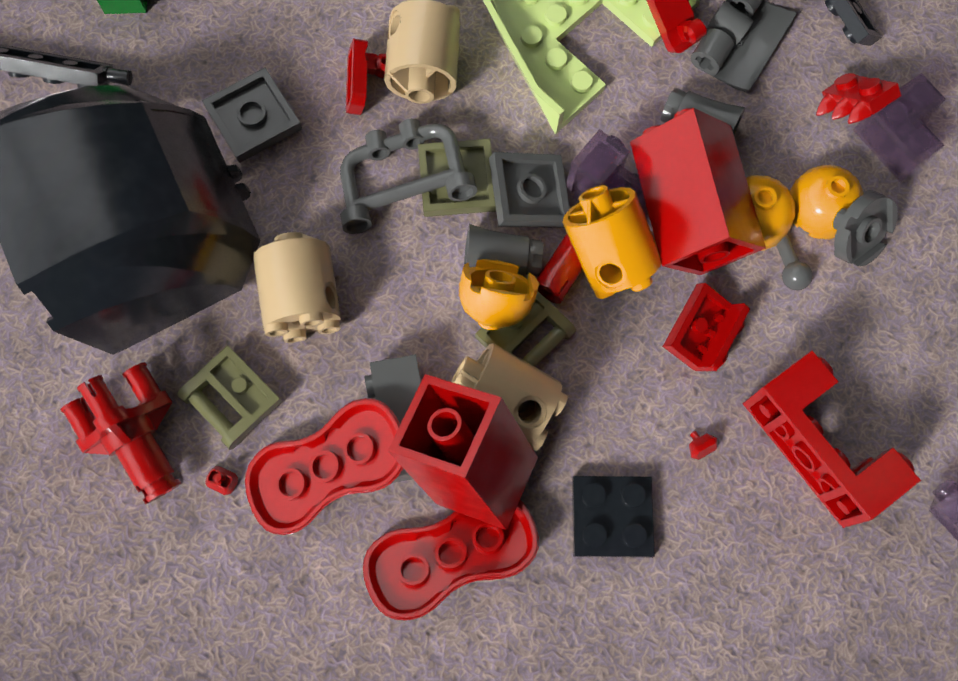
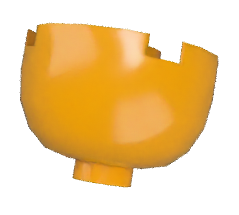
(820, 196)
(773, 207)
(496, 293)

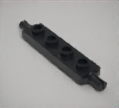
(60, 68)

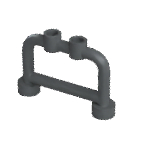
(459, 184)

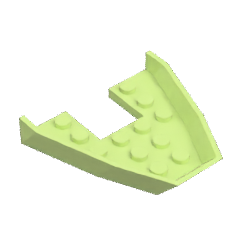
(551, 71)

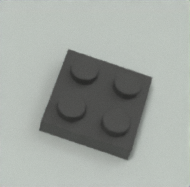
(252, 115)
(529, 189)

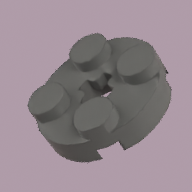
(864, 227)

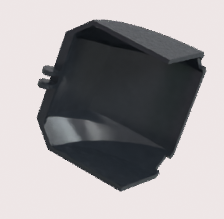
(119, 213)

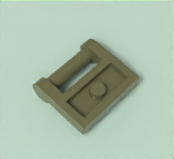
(512, 337)
(238, 387)

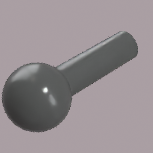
(796, 274)

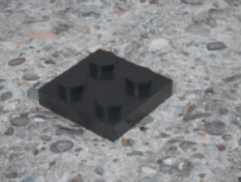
(612, 516)

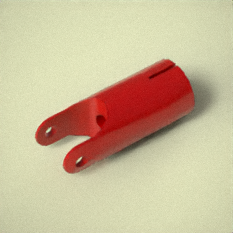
(559, 272)

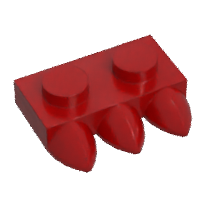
(857, 97)

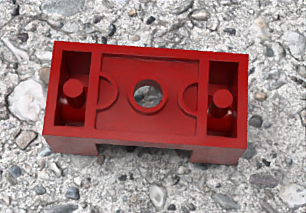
(847, 493)

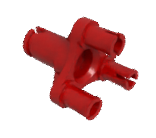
(128, 433)

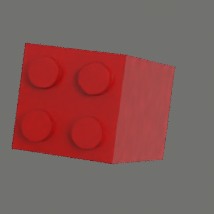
(696, 193)
(464, 450)

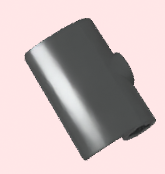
(741, 41)

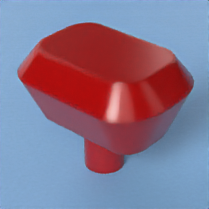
(702, 445)
(221, 480)

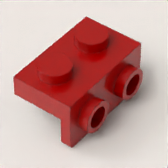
(706, 329)

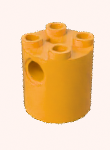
(612, 240)

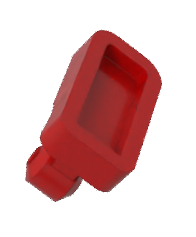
(676, 24)
(358, 66)

